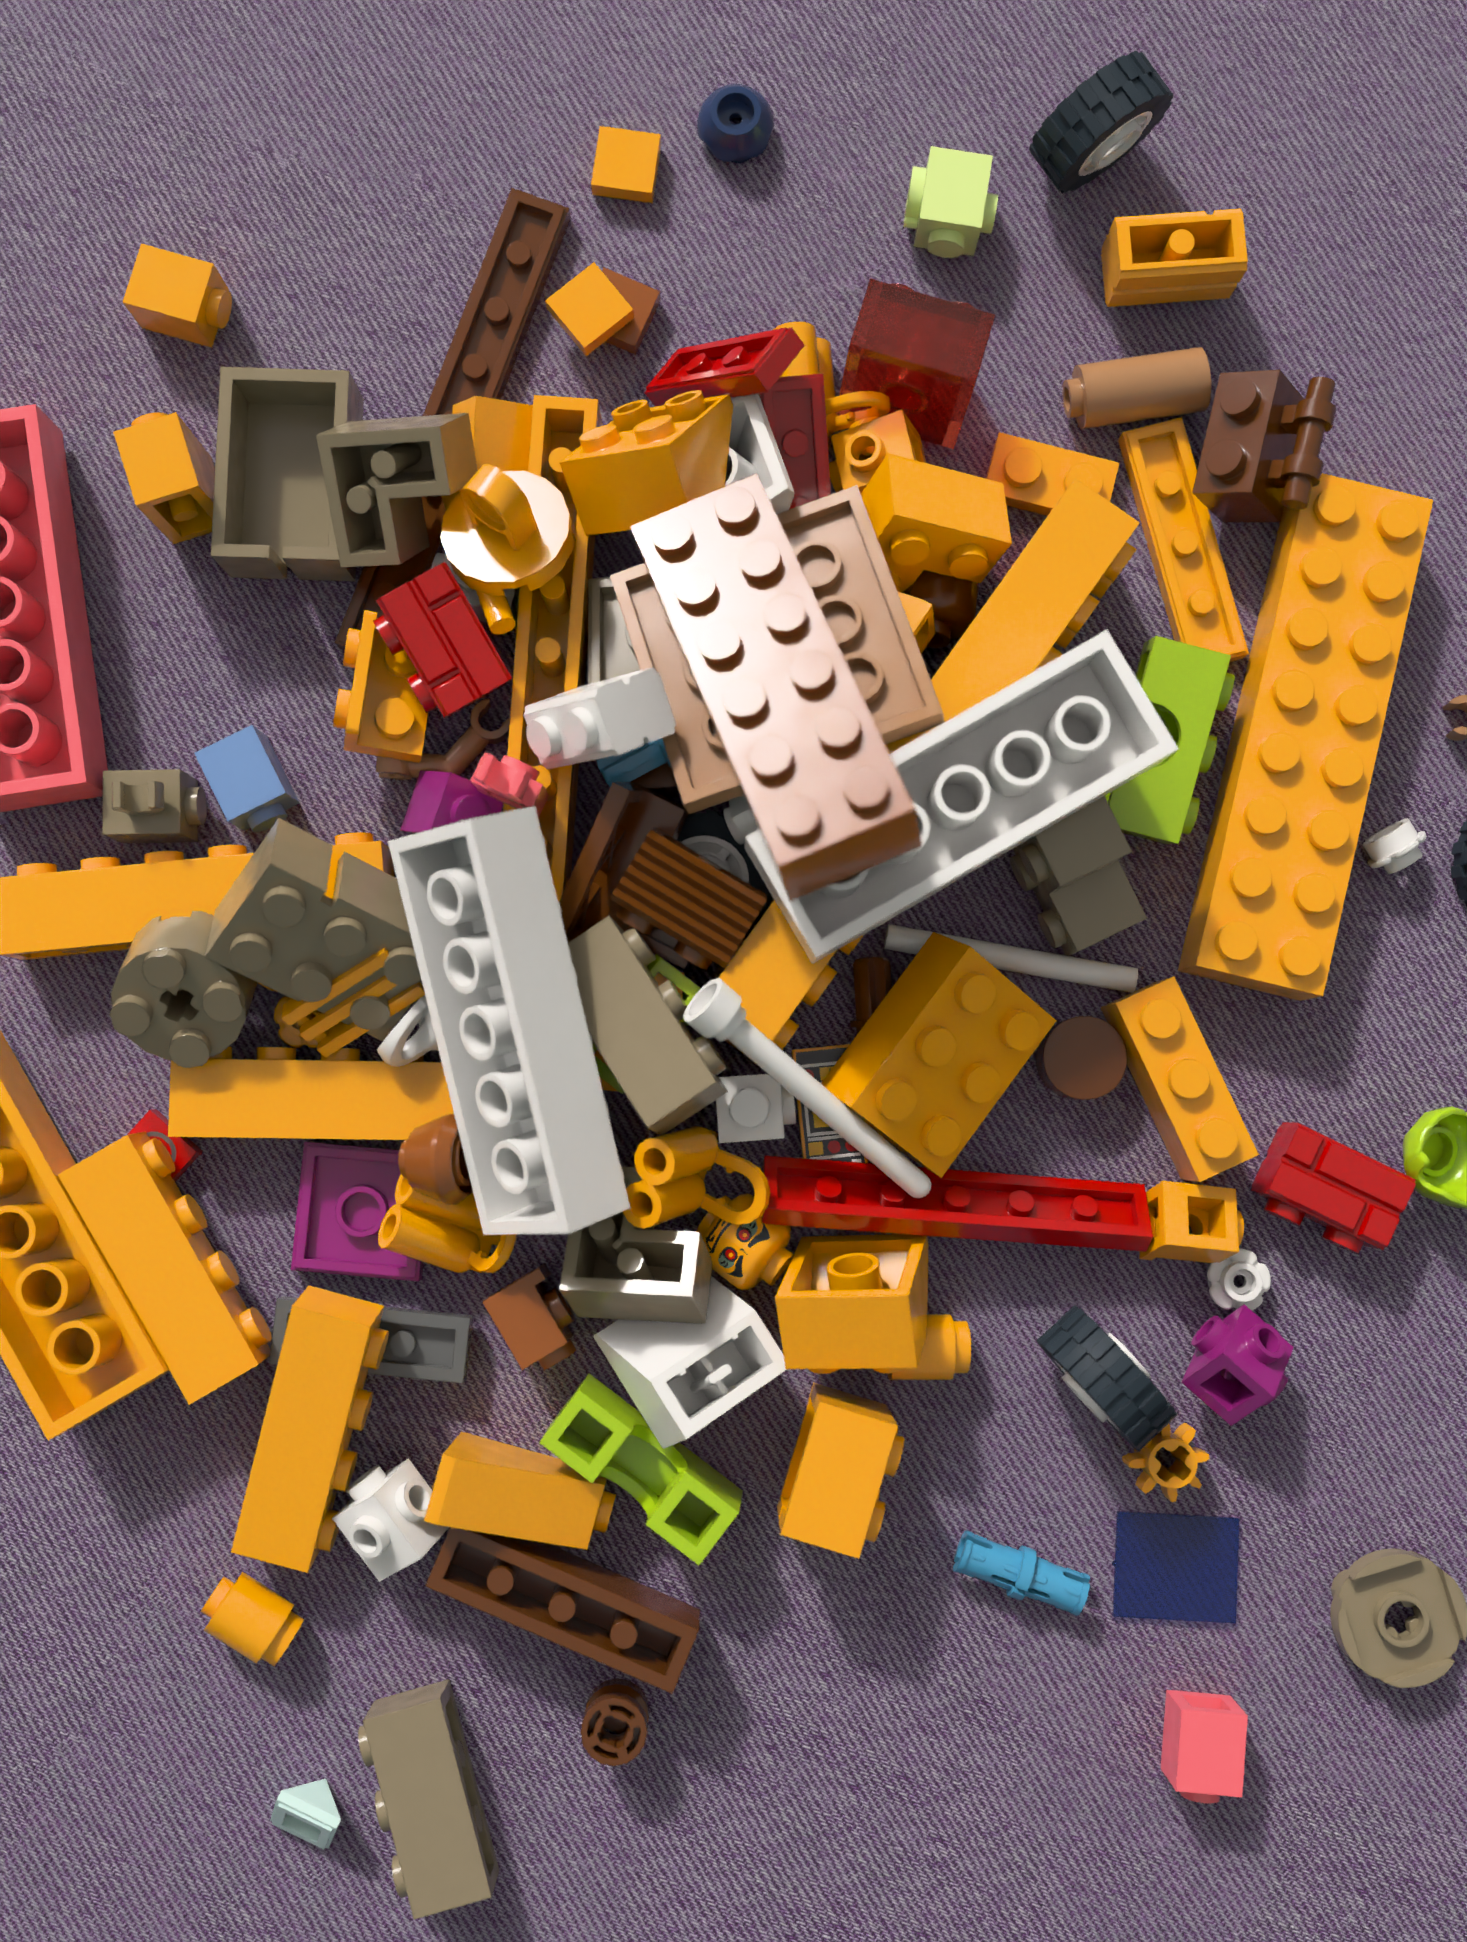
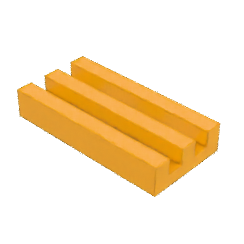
(327, 1026)

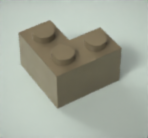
(378, 480)
(1079, 878)
(636, 1271)

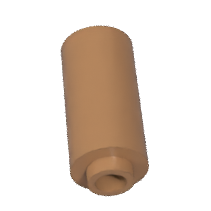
(1138, 388)

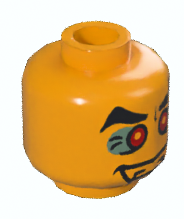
(746, 1251)

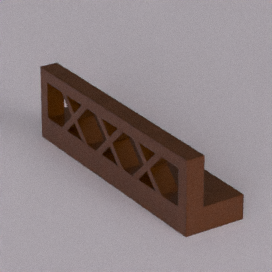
(612, 844)

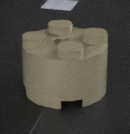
(175, 997)

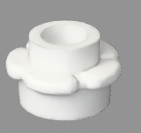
(1395, 846)
(1221, 1284)

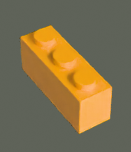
(1180, 1081)

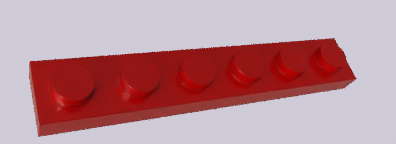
(958, 1205)

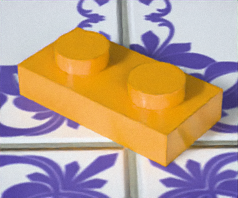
(1040, 473)

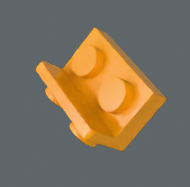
(381, 709)

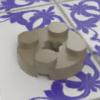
(1431, 1634)

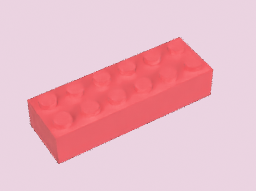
(47, 672)

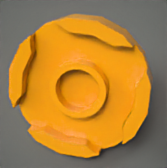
(507, 531)

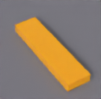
(1181, 539)

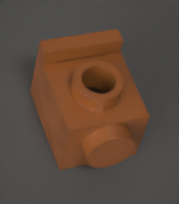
(533, 1320)

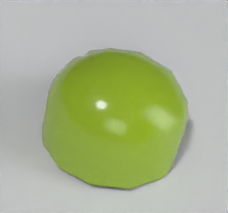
(1438, 1156)

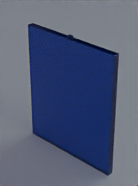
(1176, 1567)

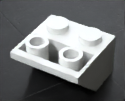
(692, 1371)

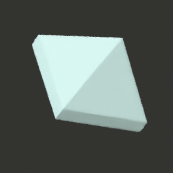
(308, 1813)

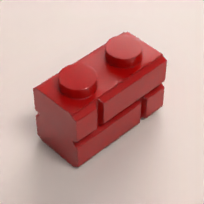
(442, 640)
(1333, 1187)

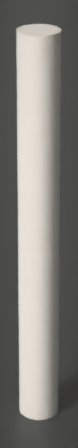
(1025, 960)

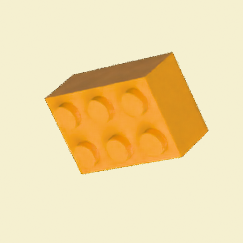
(938, 1052)

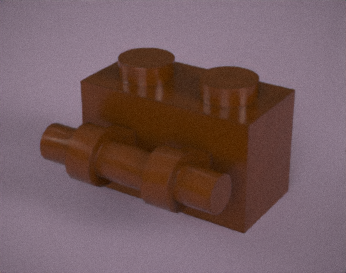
(1263, 445)

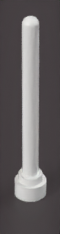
(719, 1013)

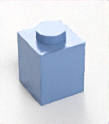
(247, 779)

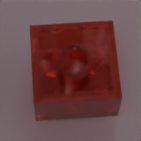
(919, 355)

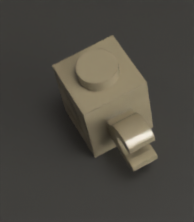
(152, 806)

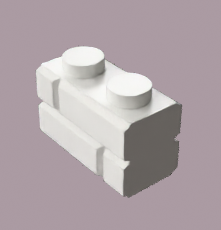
(599, 719)

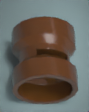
(614, 1707)

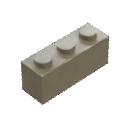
(642, 1028)
(429, 1799)

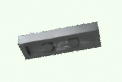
(418, 1342)

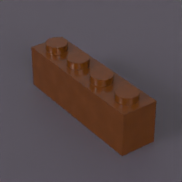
(569, 1603)

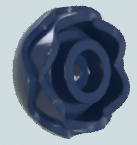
(739, 141)

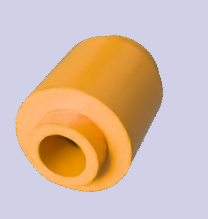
(944, 1351)
(251, 1619)

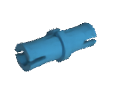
(1021, 1573)

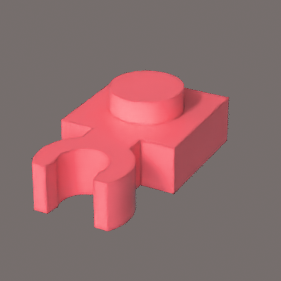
(510, 782)

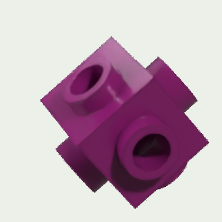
(1237, 1364)

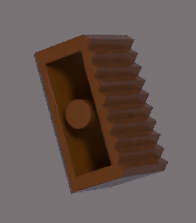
(687, 899)

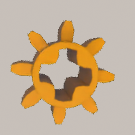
(1182, 1470)

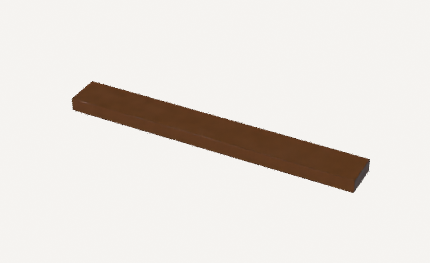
(478, 358)

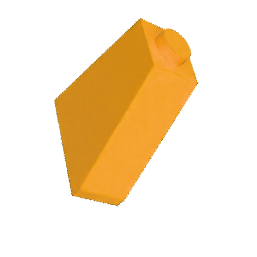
(516, 1494)

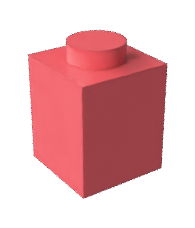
(1204, 1745)

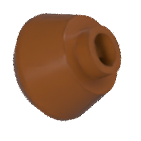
(435, 1161)

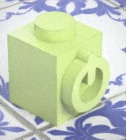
(950, 202)

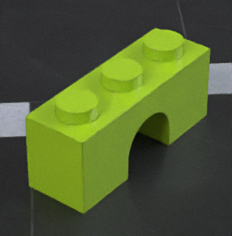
(1185, 690)
(678, 1490)

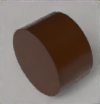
(1081, 1058)

